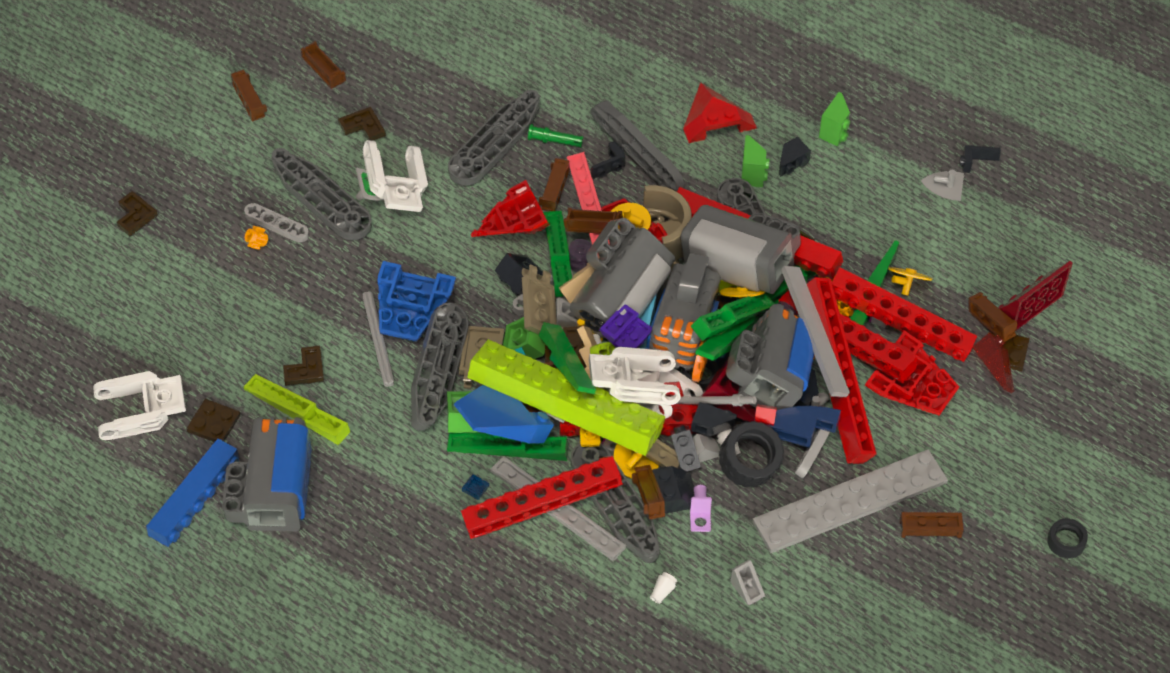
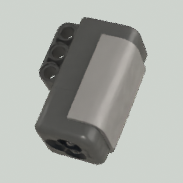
(742, 249)
(625, 273)

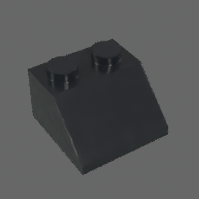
(511, 270)
(675, 488)

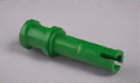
(546, 135)

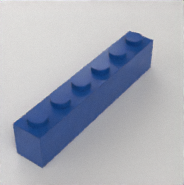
(192, 493)

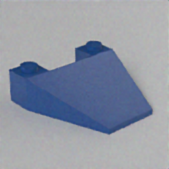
(503, 416)

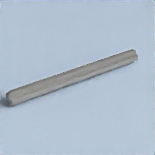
(378, 339)

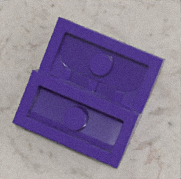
(626, 329)

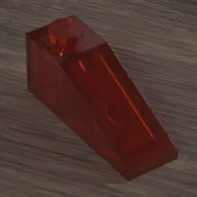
(996, 358)

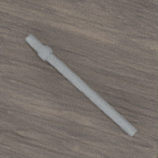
(735, 399)

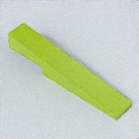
(300, 407)

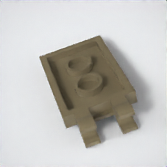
(537, 299)
(473, 342)

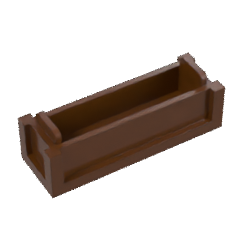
(323, 65)
(248, 95)
(555, 185)
(589, 220)
(992, 316)
(649, 491)
(931, 524)

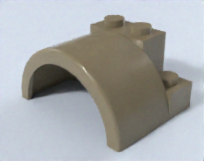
(667, 202)

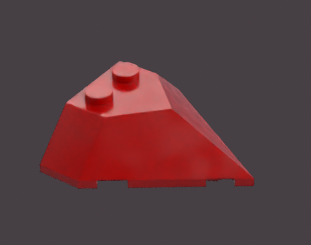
(714, 112)
(515, 214)

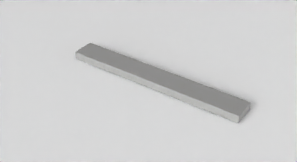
(820, 342)
(566, 515)

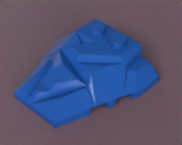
(409, 300)

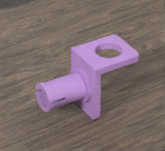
(700, 508)

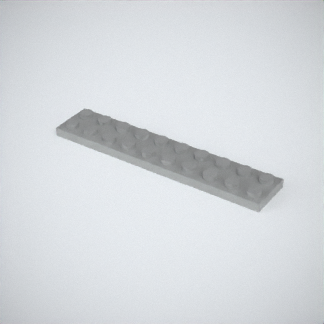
(849, 501)

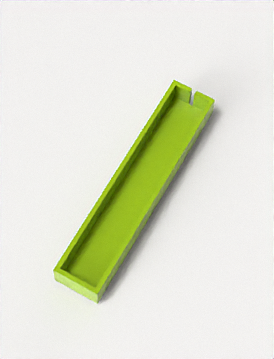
(552, 393)

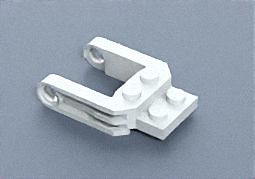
(396, 191)
(614, 373)
(662, 377)
(160, 400)

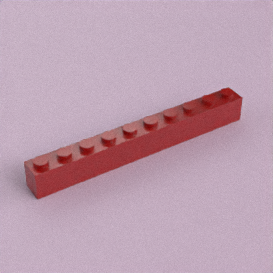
(808, 256)
(853, 421)

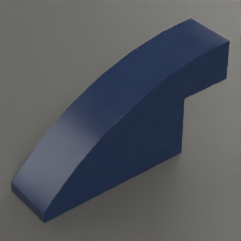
(800, 422)

